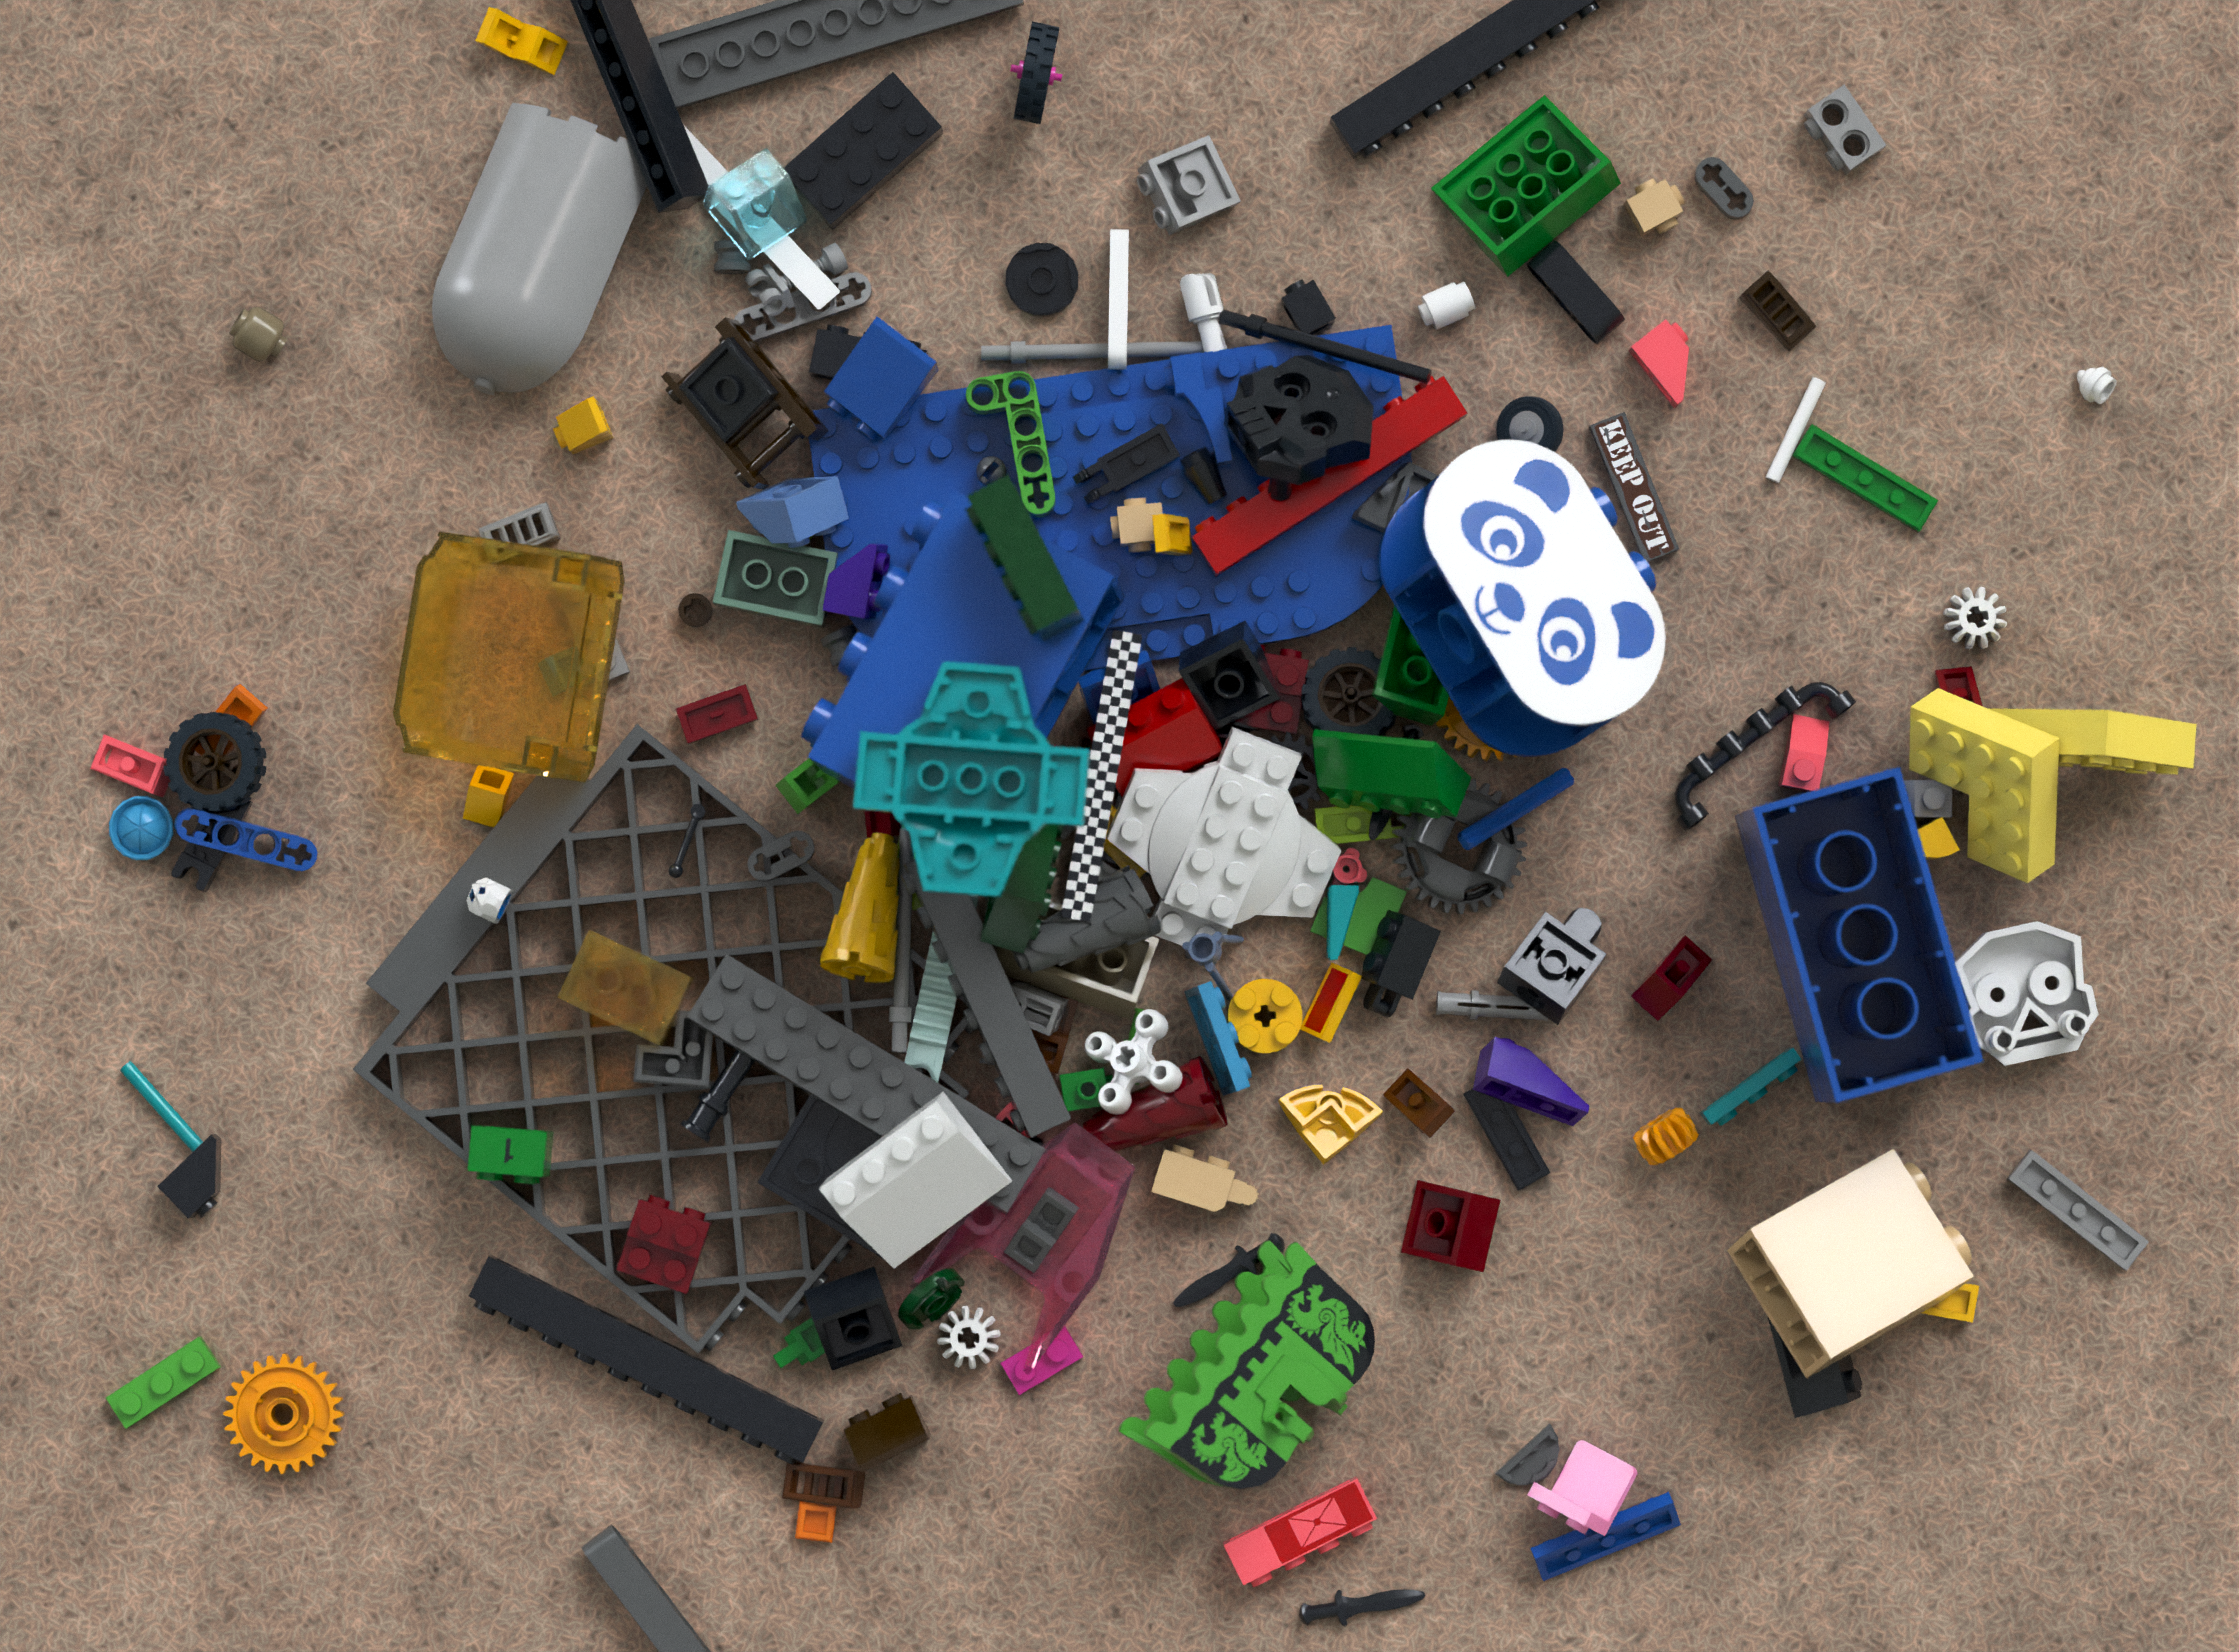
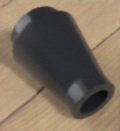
(1204, 474)

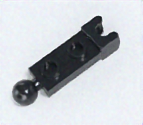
(207, 859)

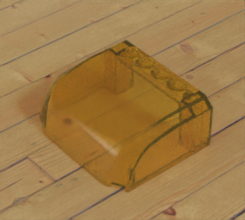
(508, 656)

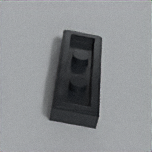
(1508, 1138)

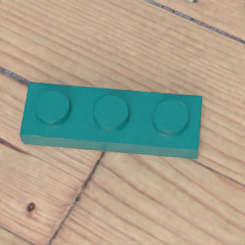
(1752, 1087)

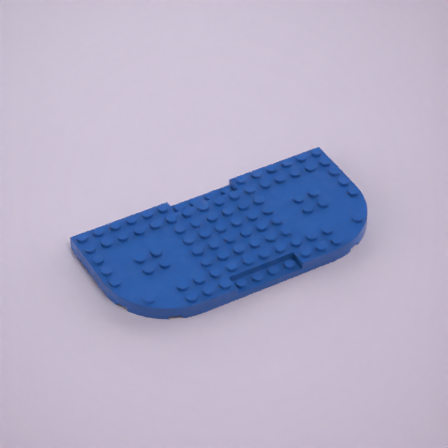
(1282, 590)

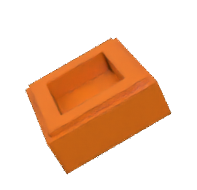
(815, 1522)

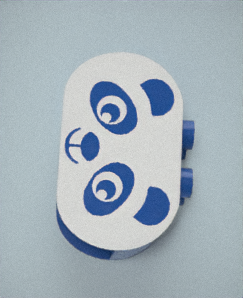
(1524, 597)

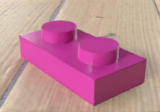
(1057, 1357)

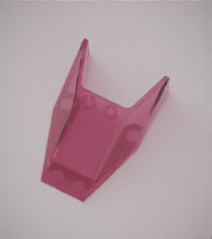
(1090, 1178)

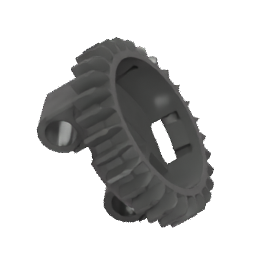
(1446, 880)

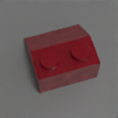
(1450, 1226)

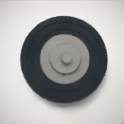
(1531, 421)

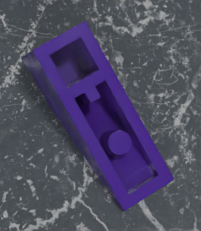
(1525, 1081)

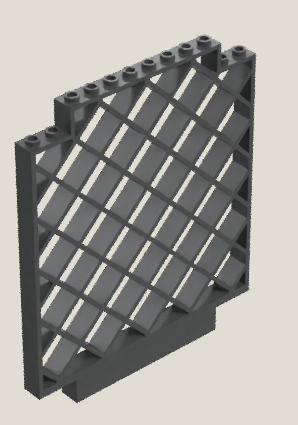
(450, 933)

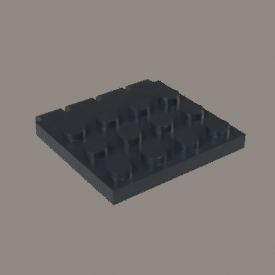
(811, 1152)

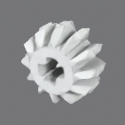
(1979, 606)
(976, 1327)

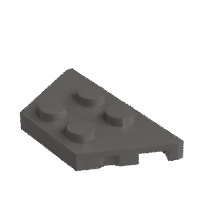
(1391, 494)

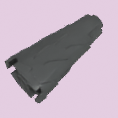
(1116, 919)

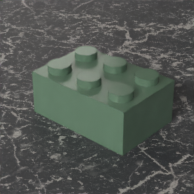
(774, 579)

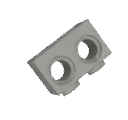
(1853, 125)

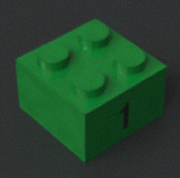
(510, 1152)

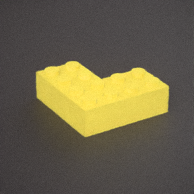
(2114, 739)
(2005, 772)

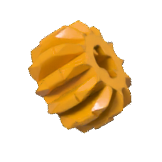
(1665, 1136)

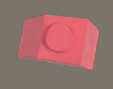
(1664, 359)
(1804, 754)

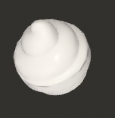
(2096, 384)

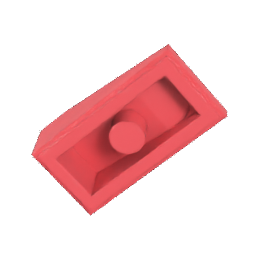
(132, 766)

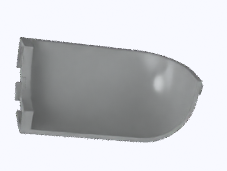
(534, 249)

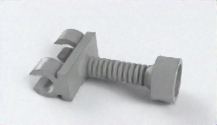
(777, 287)

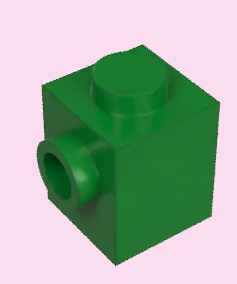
(1082, 1088)

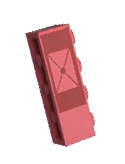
(1300, 1531)

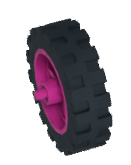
(1036, 72)

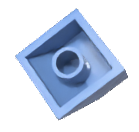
(796, 509)

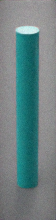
(161, 1106)

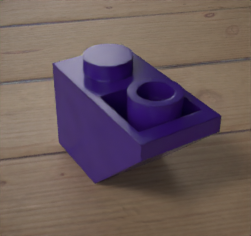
(856, 582)

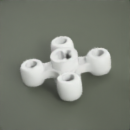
(1133, 1061)

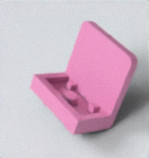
(1587, 1489)

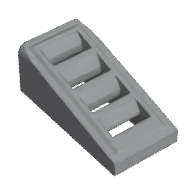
(541, 510)

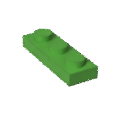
(163, 1382)

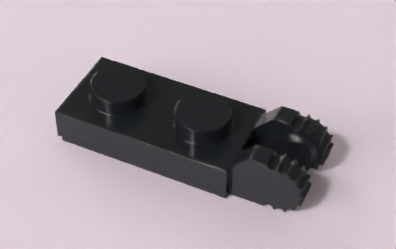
(1130, 462)

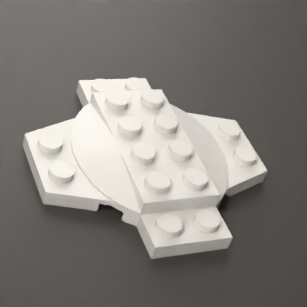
(1224, 840)

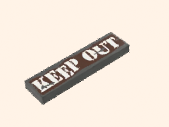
(1634, 487)

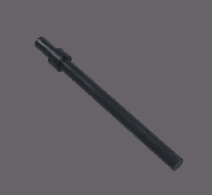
(1257, 327)

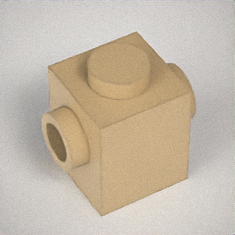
(1655, 207)
(1135, 524)

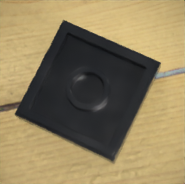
(728, 390)

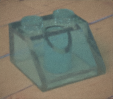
(755, 204)

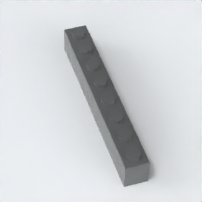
(991, 1007)

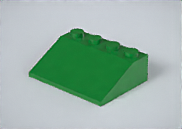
(1527, 185)

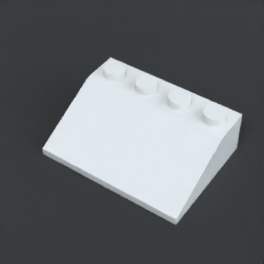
(915, 1181)

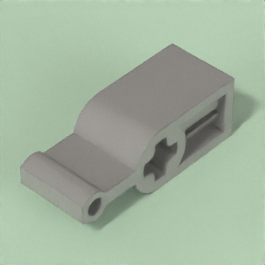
(1040, 1007)

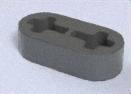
(1730, 182)
(777, 847)

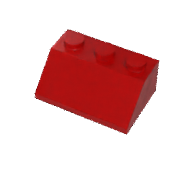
(1165, 734)

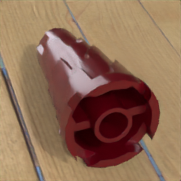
(1164, 1115)

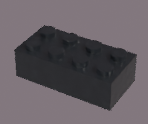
(863, 150)

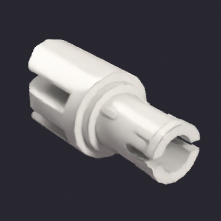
(1204, 308)

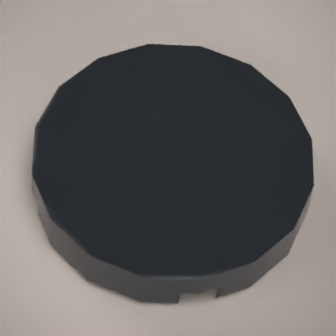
(1031, 279)

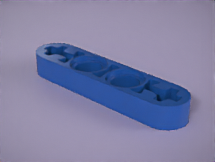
(246, 835)

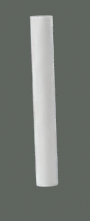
(1795, 430)

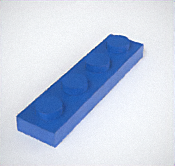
(1627, 1529)

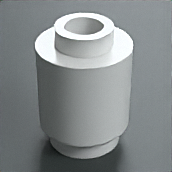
(1446, 305)

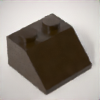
(886, 1432)

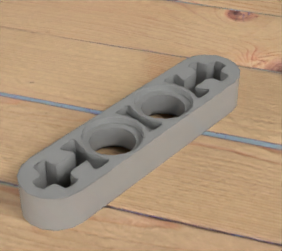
(804, 313)

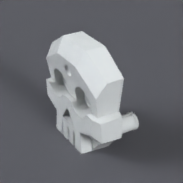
(2018, 964)

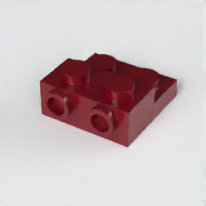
(1289, 675)
(664, 1244)

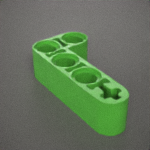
(1022, 445)

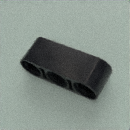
(1575, 292)

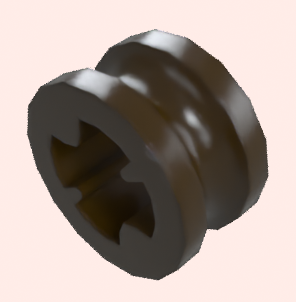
(703, 618)

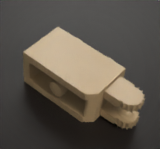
(1200, 1182)

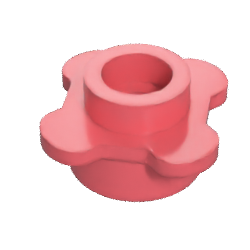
(1355, 873)

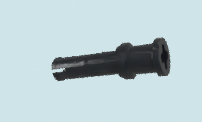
(713, 1104)

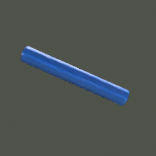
(1515, 808)

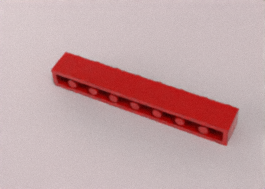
(1262, 519)

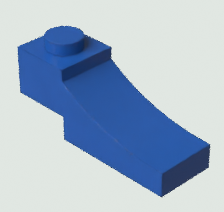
(1187, 380)

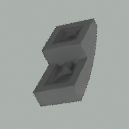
(1041, 1229)

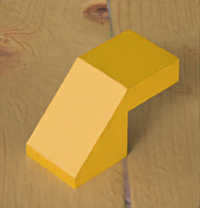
(521, 41)

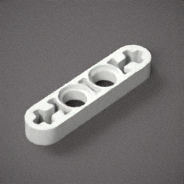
(1118, 299)

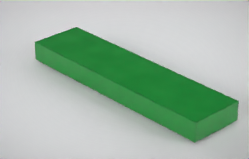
(1864, 478)

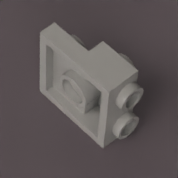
(1187, 185)

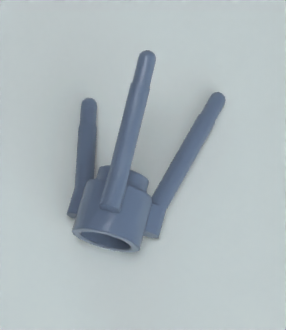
(1207, 952)

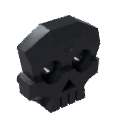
(1299, 421)

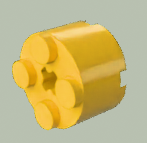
(1278, 999)

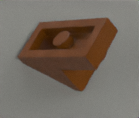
(1418, 1103)

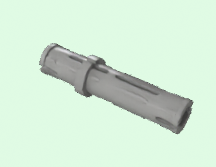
(1447, 1004)

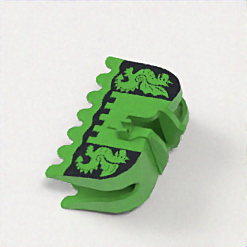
(1282, 1340)

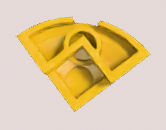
(1327, 1118)

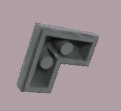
(678, 1065)

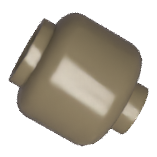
(258, 333)

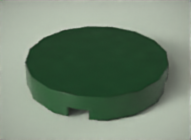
(931, 1298)

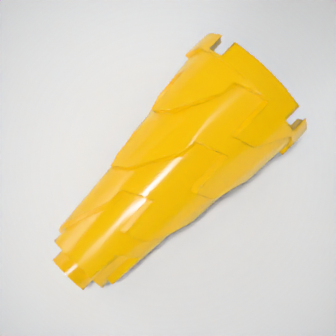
(864, 930)

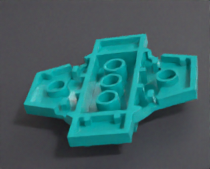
(972, 779)

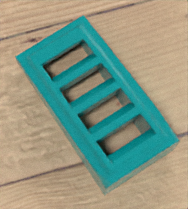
(1340, 906)

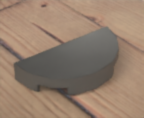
(1533, 1460)

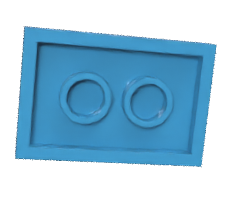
(1218, 1038)

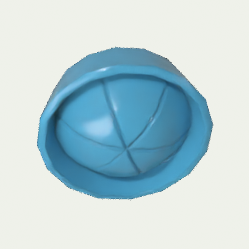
(141, 828)

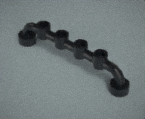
(1759, 725)

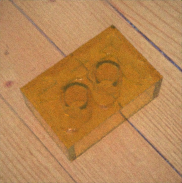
(625, 987)

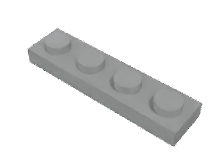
(2078, 1210)

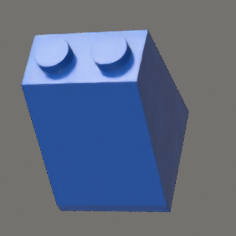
(880, 380)

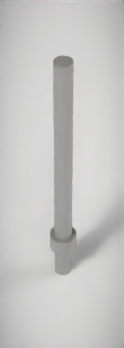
(1019, 352)
(900, 1013)

